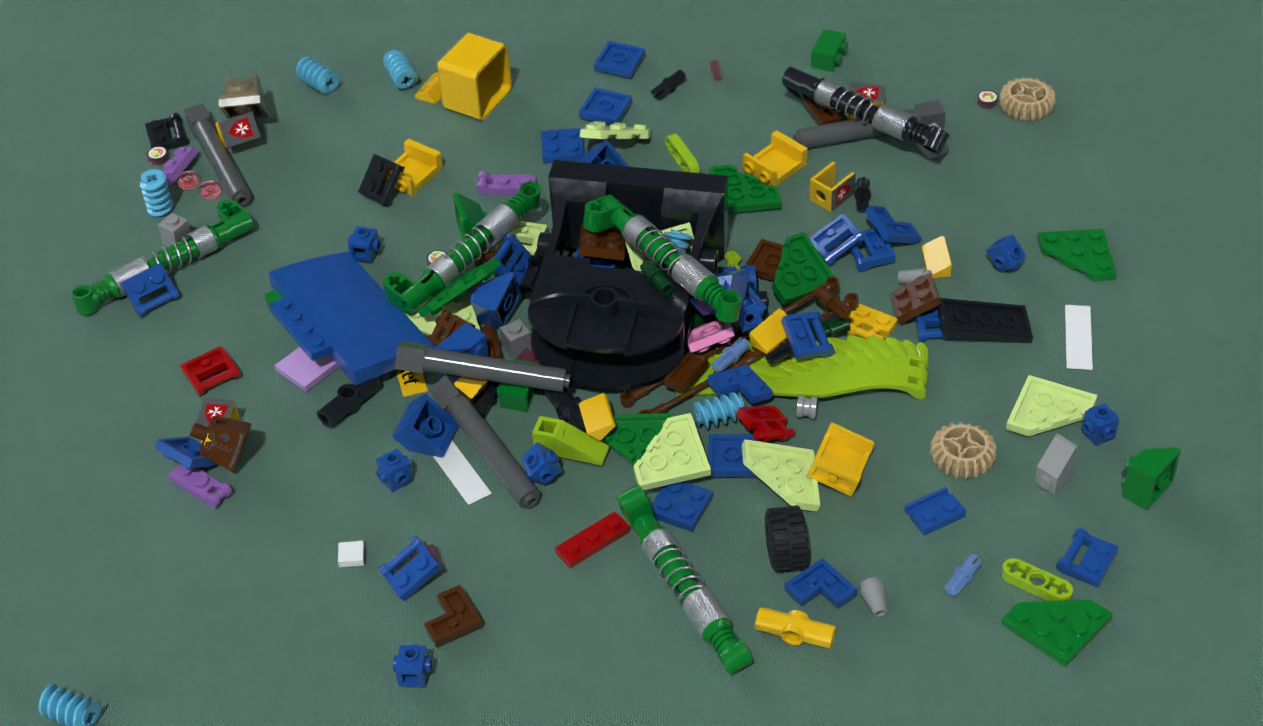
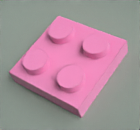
(708, 334)

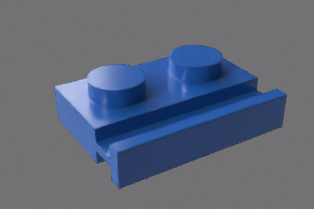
(935, 511)

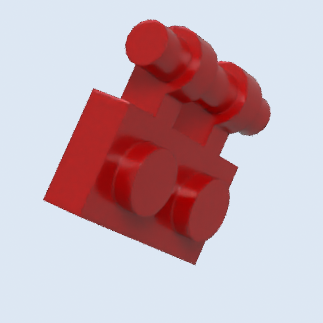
(767, 421)

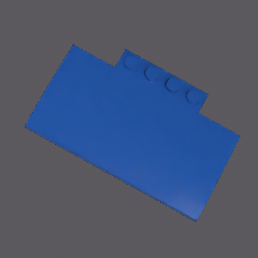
(341, 313)

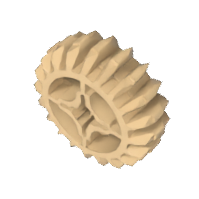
(1027, 99)
(963, 450)

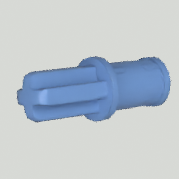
(730, 354)
(962, 575)

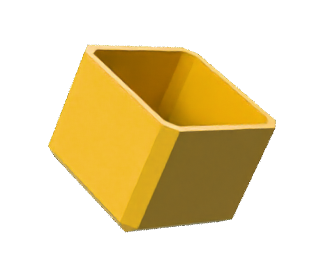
(474, 76)

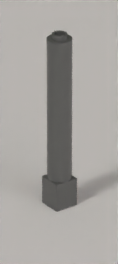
(853, 129)
(227, 173)
(421, 358)
(485, 442)

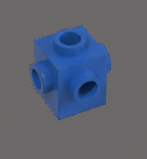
(364, 243)
(1006, 253)
(751, 322)
(1100, 424)
(541, 464)
(394, 470)
(412, 665)

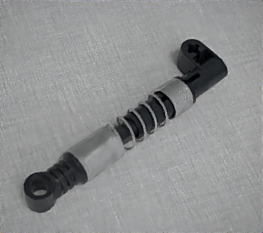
(885, 119)

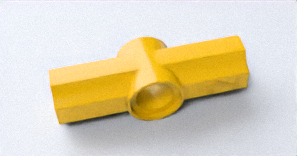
(795, 627)

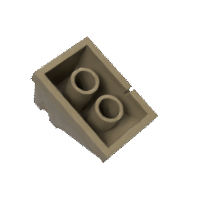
(243, 96)

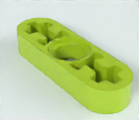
(681, 154)
(1016, 579)

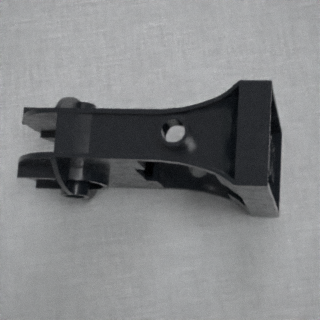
(611, 321)

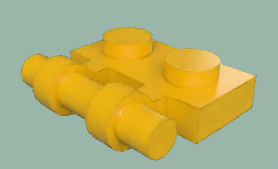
(868, 321)

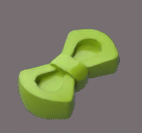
(733, 259)

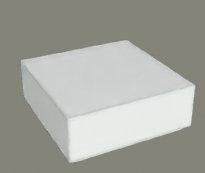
(351, 553)

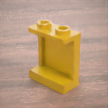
(776, 160)
(420, 166)
(841, 459)

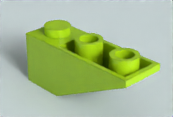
(569, 441)

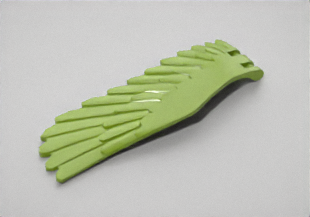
(852, 368)

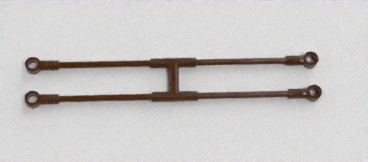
(832, 284)

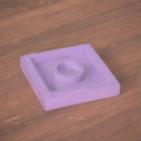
(302, 371)

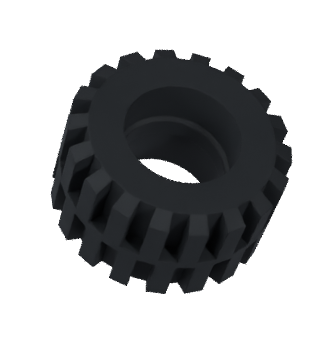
(786, 538)

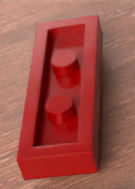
(592, 539)

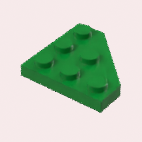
(746, 191)
(1080, 250)
(799, 269)
(459, 287)
(634, 433)
(1058, 627)

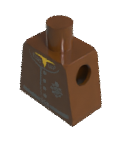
(222, 440)

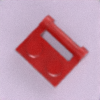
(207, 365)

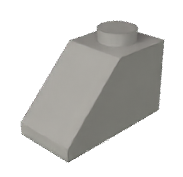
(1056, 465)

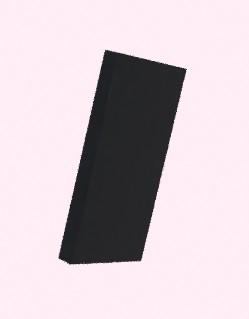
(984, 320)

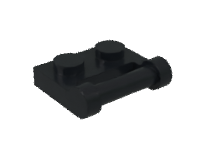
(159, 135)
(376, 178)

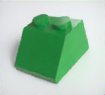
(467, 214)
(1150, 475)

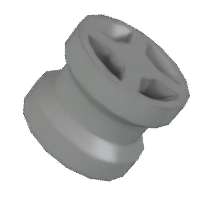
(807, 407)

